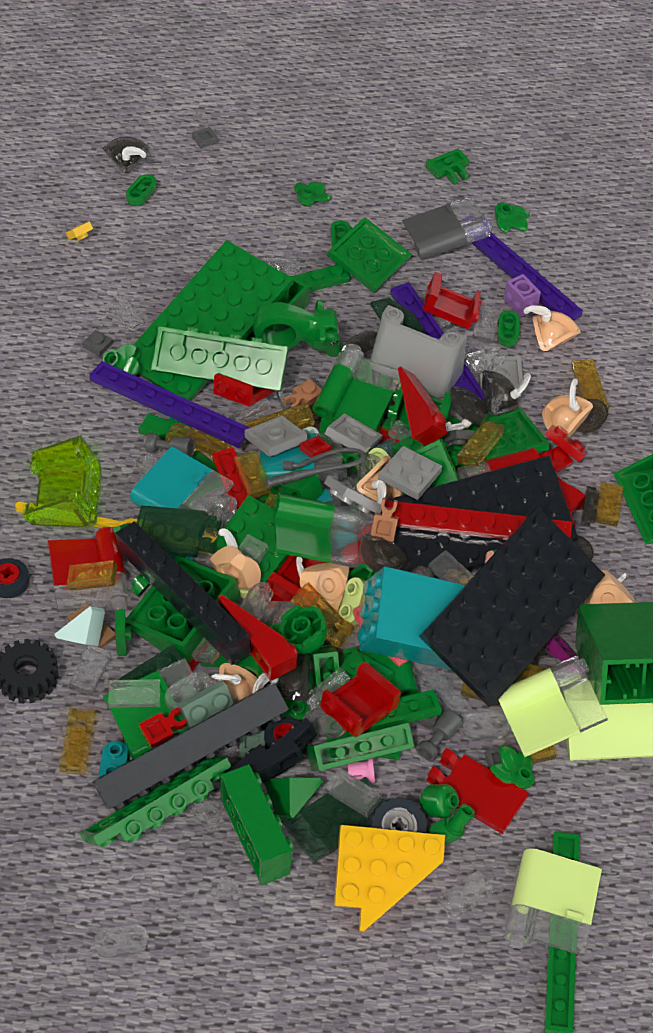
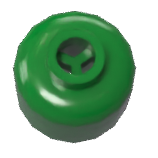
(439, 800)

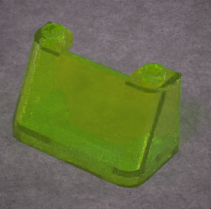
(67, 485)

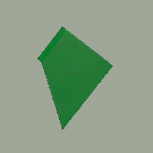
(290, 794)

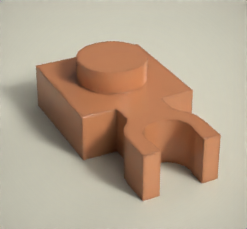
(304, 393)
(385, 524)

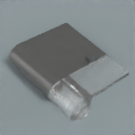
(447, 227)

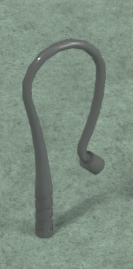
(293, 476)

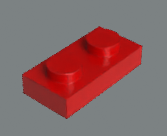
(573, 448)

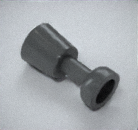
(184, 444)
(443, 729)

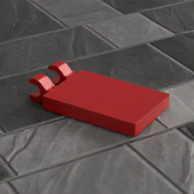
(476, 786)

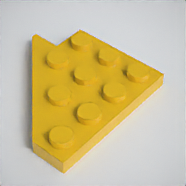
(382, 867)

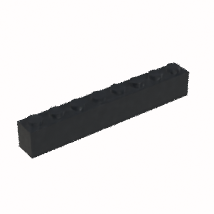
(184, 593)
(189, 746)

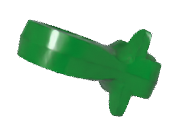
(315, 328)

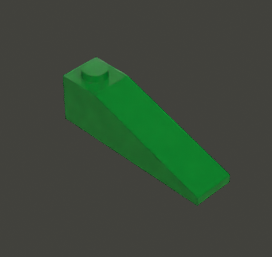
(363, 747)

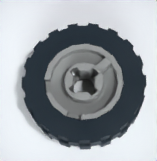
(400, 811)

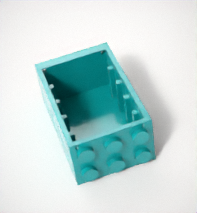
(399, 610)

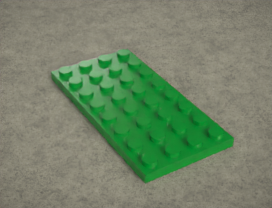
(216, 299)

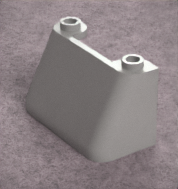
(431, 360)

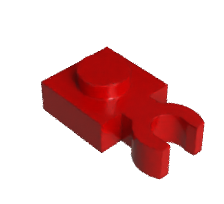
(159, 729)

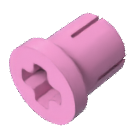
(362, 769)

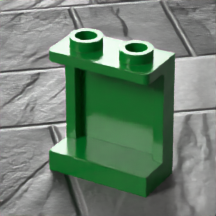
(399, 412)

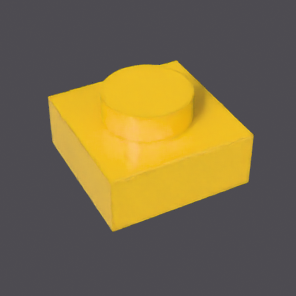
(80, 231)

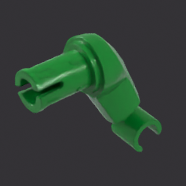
(453, 826)

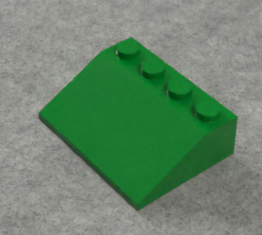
(638, 494)
(162, 623)

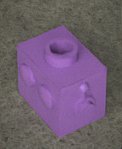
(521, 294)

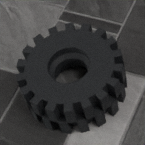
(30, 685)

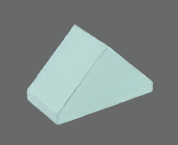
(84, 628)

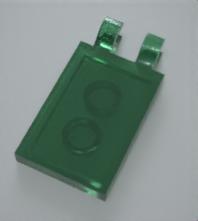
(178, 529)
(319, 823)

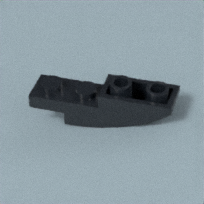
(281, 755)

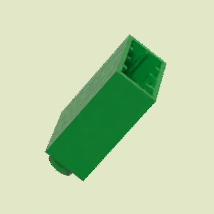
(617, 650)

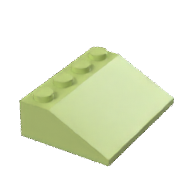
(624, 735)

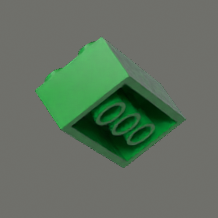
(256, 824)

